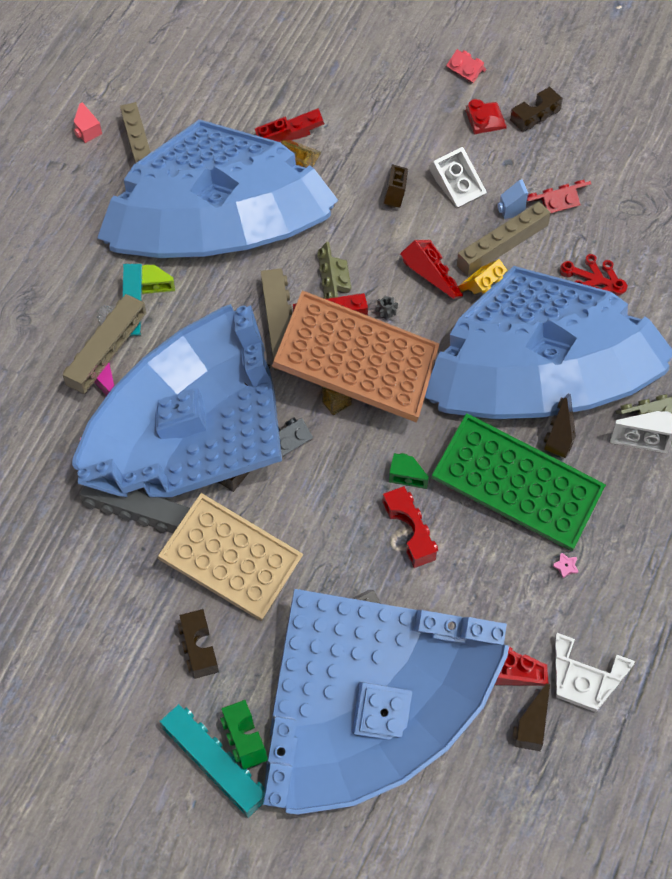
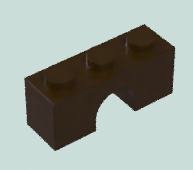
(526, 117)
(202, 660)

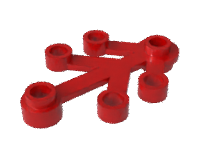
(614, 284)

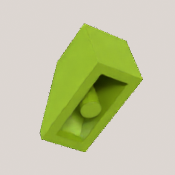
(156, 280)

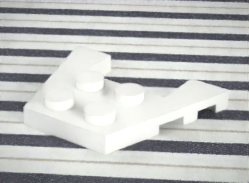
(582, 683)

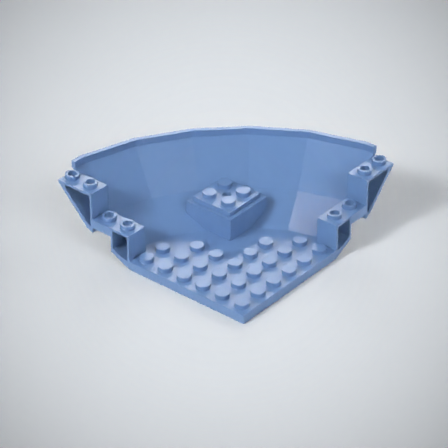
(213, 196)
(540, 341)
(186, 413)
(347, 665)

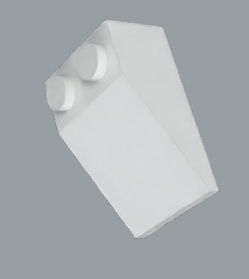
(457, 177)
(645, 431)

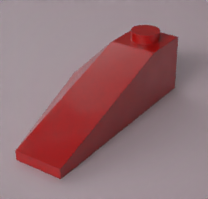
(425, 260)
(522, 671)

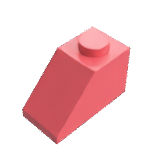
(86, 124)

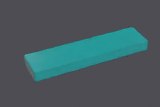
(133, 287)

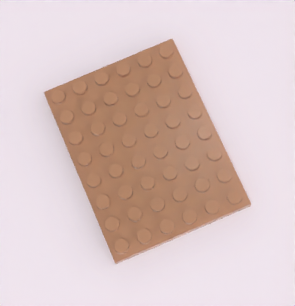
(357, 356)

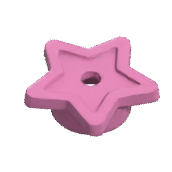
(560, 565)

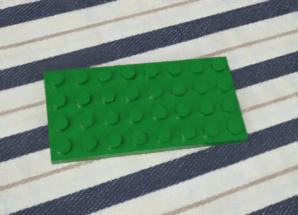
(519, 482)

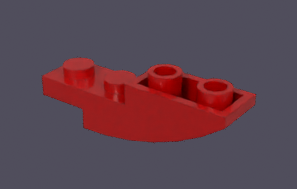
(291, 129)

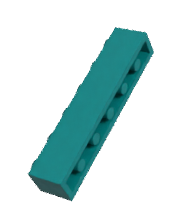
(213, 760)

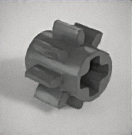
(386, 307)

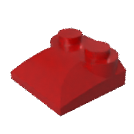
(484, 116)

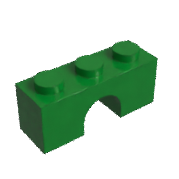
(248, 747)

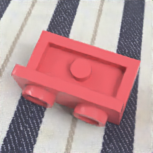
(465, 65)

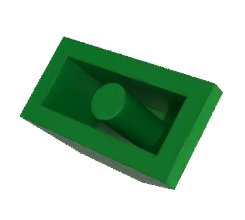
(407, 472)

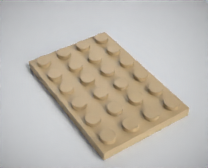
(230, 556)

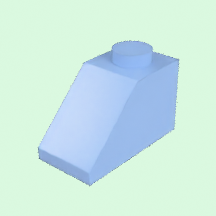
(513, 200)

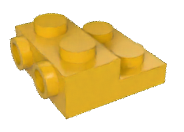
(483, 278)

